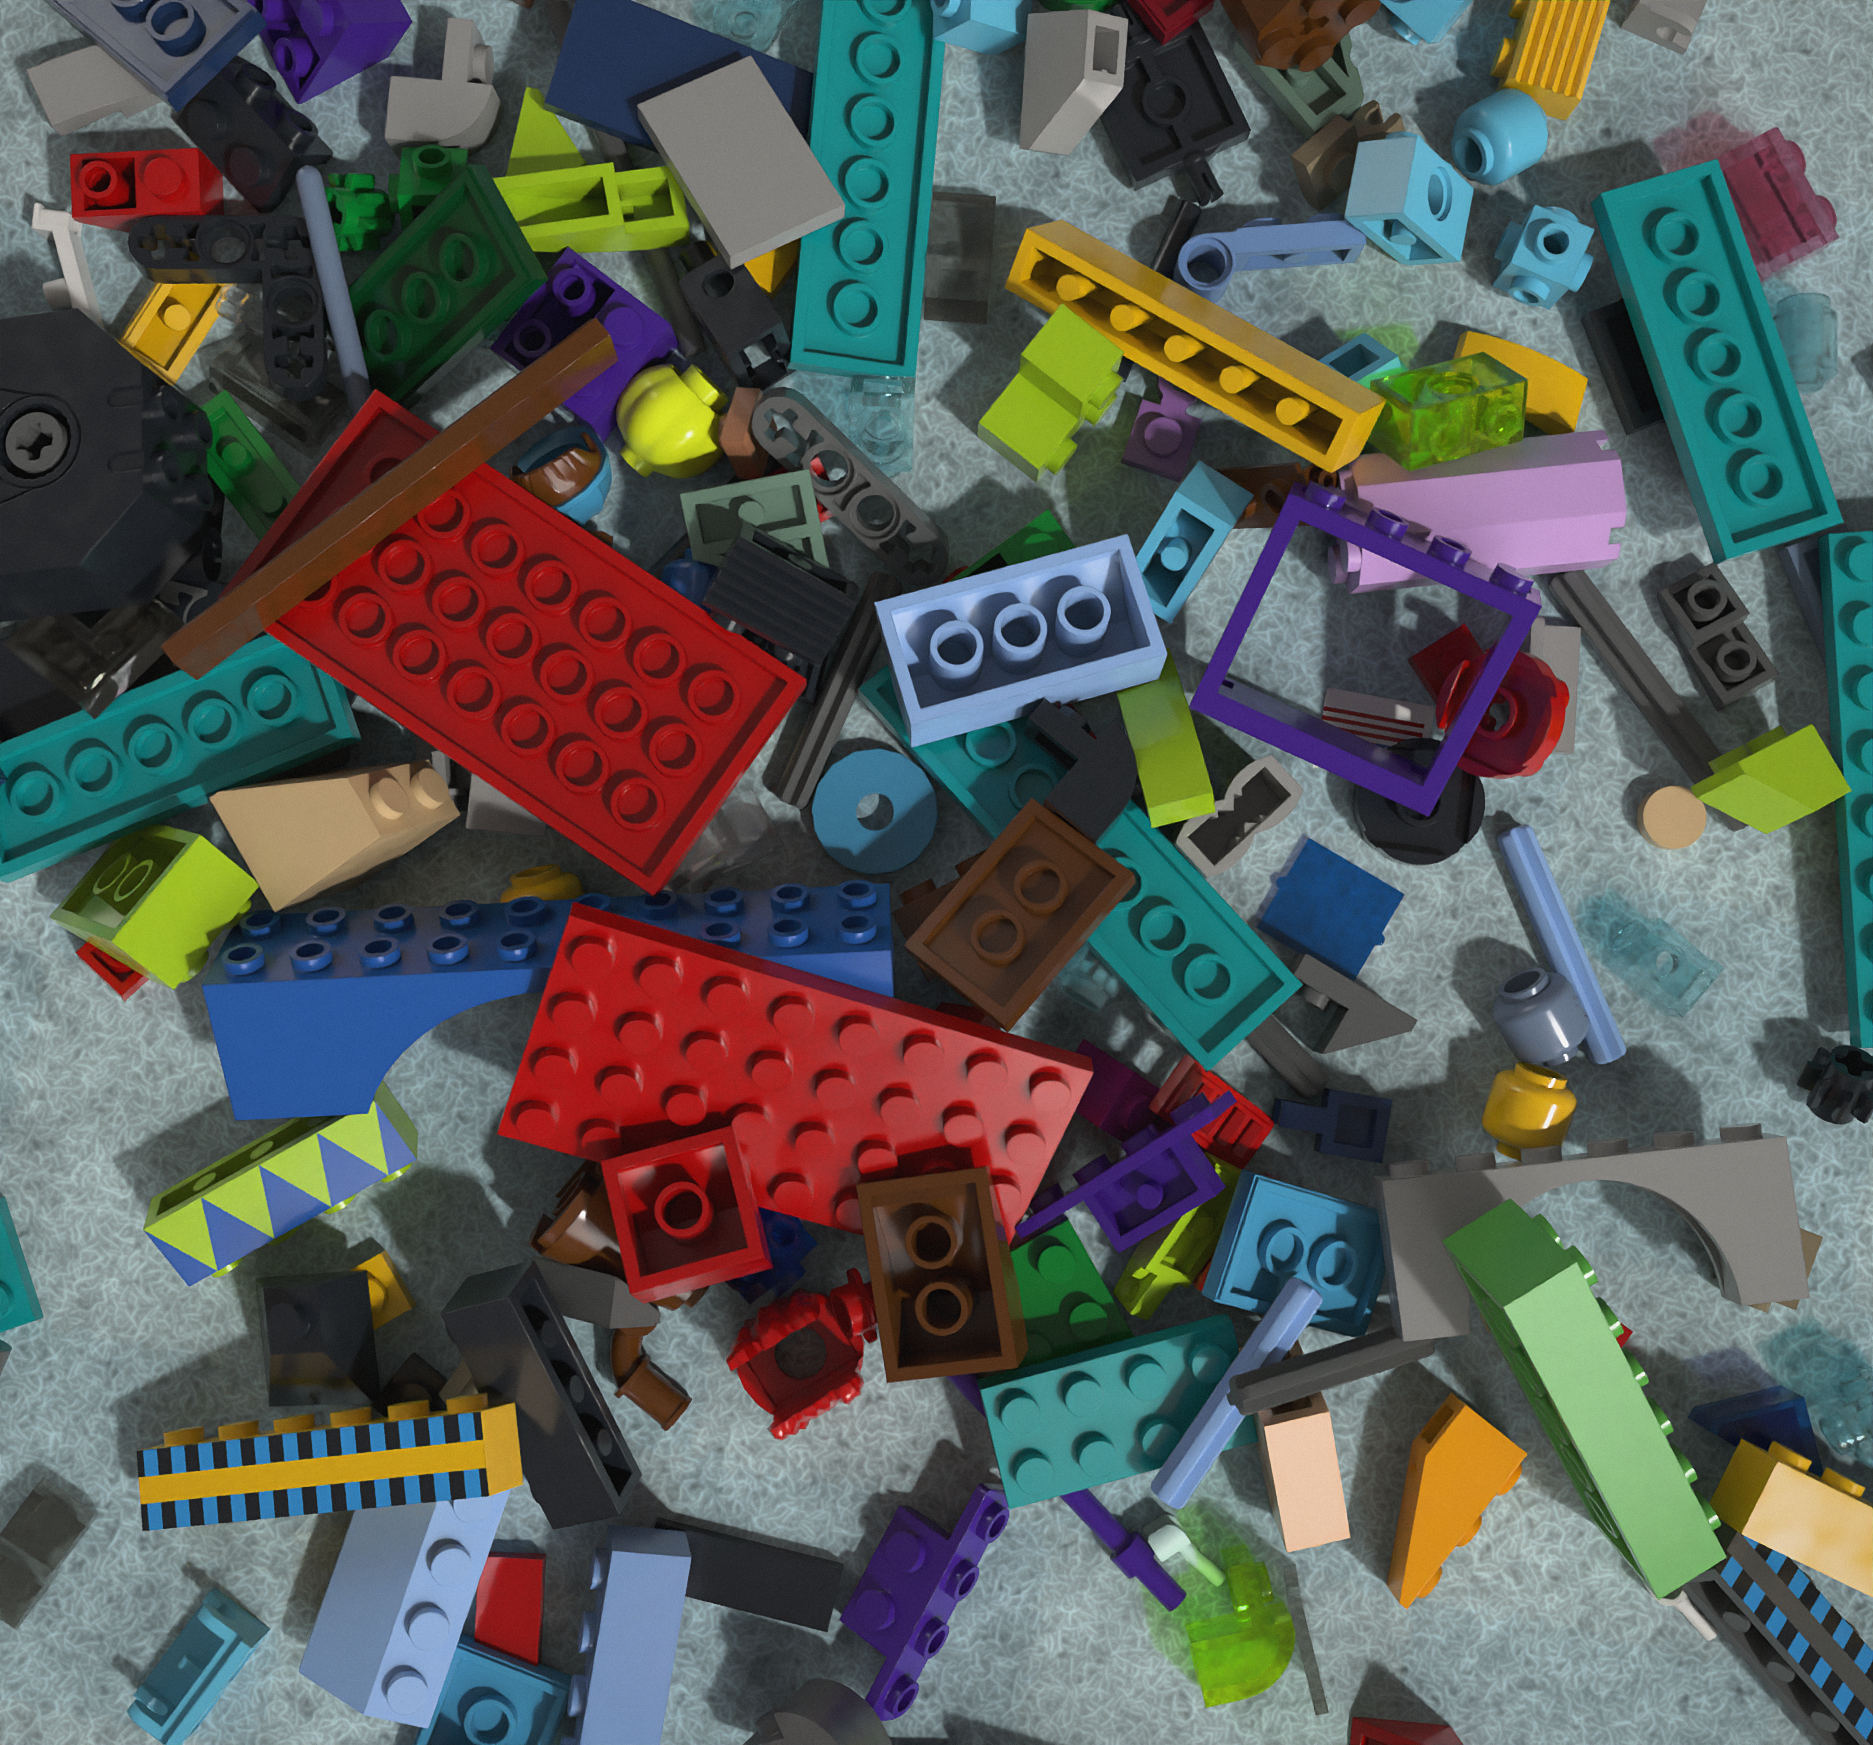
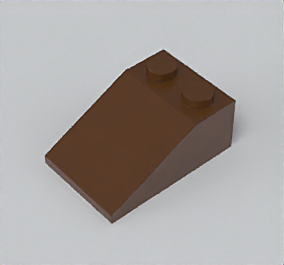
(941, 1275)

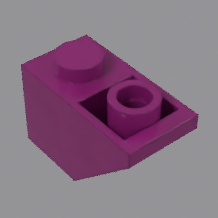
(1117, 1096)

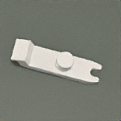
(76, 287)

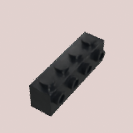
(528, 1356)

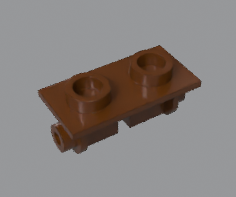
(1271, 487)

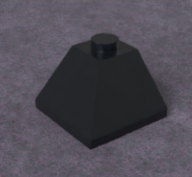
(318, 1339)

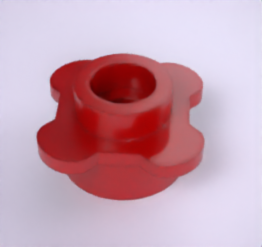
(855, 1307)

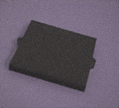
(1305, 1639)

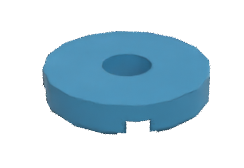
(868, 774)

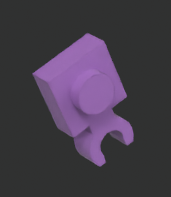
(1163, 433)

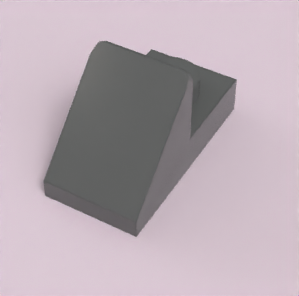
(1360, 1013)

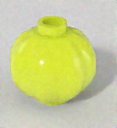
(670, 421)

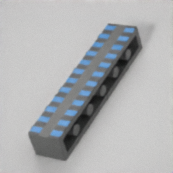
(1790, 1638)

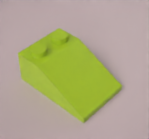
(158, 902)

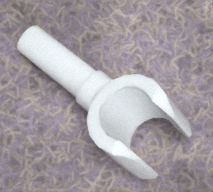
(1688, 1608)

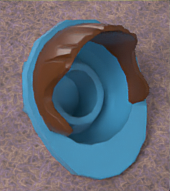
(567, 473)

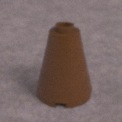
(586, 1232)

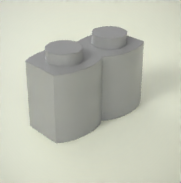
(1245, 805)

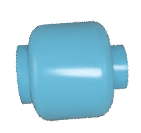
(1499, 137)

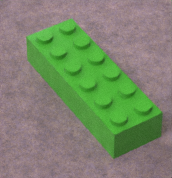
(1587, 1394)

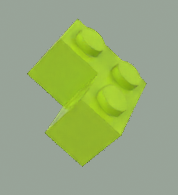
(1060, 384)

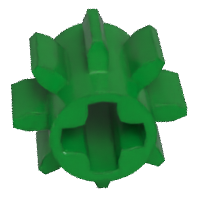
(358, 211)

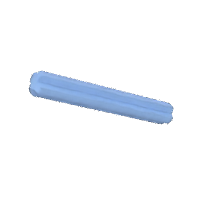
(1560, 938)
(1218, 1419)

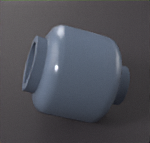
(1540, 1016)

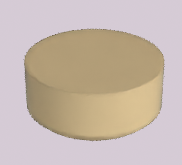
(1671, 817)

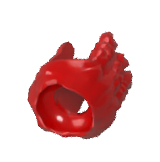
(787, 1397)

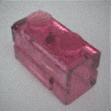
(1777, 204)

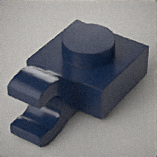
(1344, 1123)

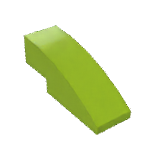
(598, 209)
(1166, 748)

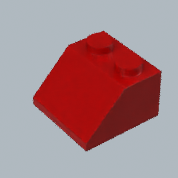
(685, 1215)

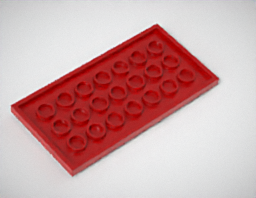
(533, 655)
(820, 1078)

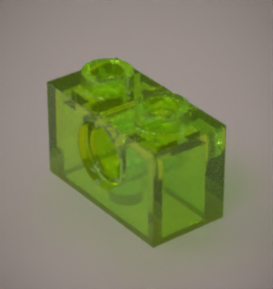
(1449, 411)

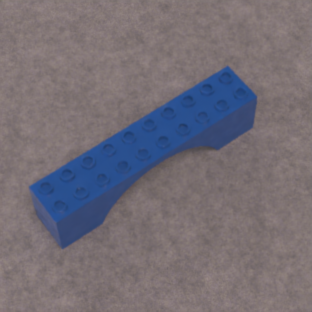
(332, 997)

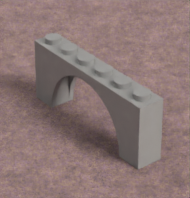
(1726, 1188)

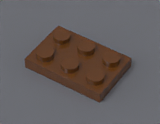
(1020, 914)

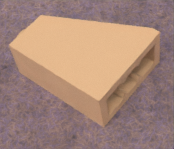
(1302, 1470)

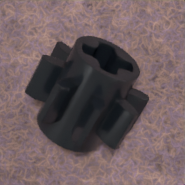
(1839, 1084)

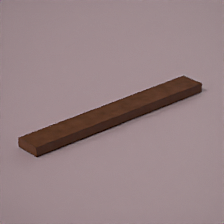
(391, 500)

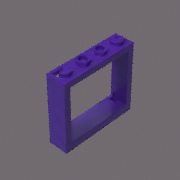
(1324, 743)

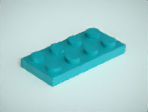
(1105, 1409)

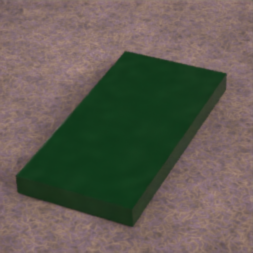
(442, 287)

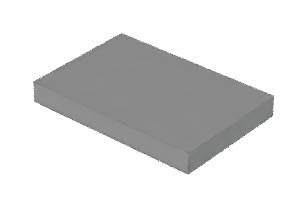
(741, 161)

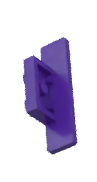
(1146, 1187)
(915, 1588)

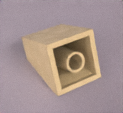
(332, 827)

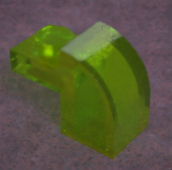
(1243, 1650)

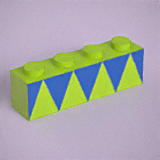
(277, 1185)

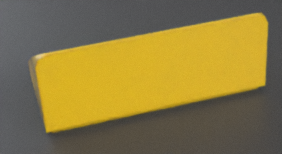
(172, 324)

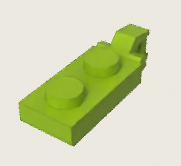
(1176, 1250)

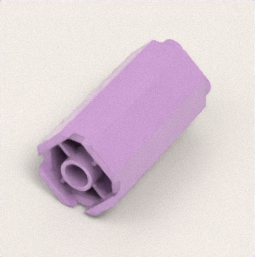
(1522, 505)

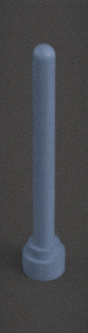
(333, 287)

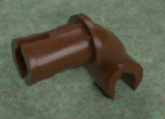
(640, 1380)

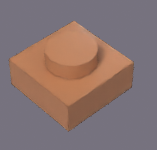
(737, 435)

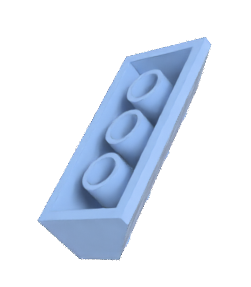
(1020, 635)
(400, 1604)

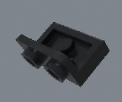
(252, 134)

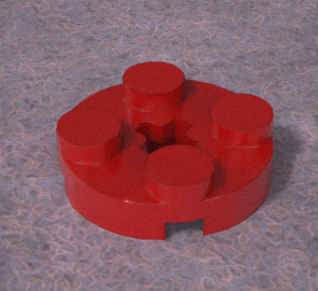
(1534, 724)

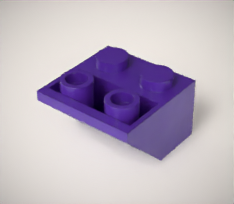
(329, 40)
(562, 305)

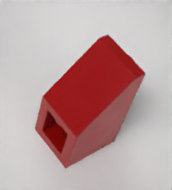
(127, 186)

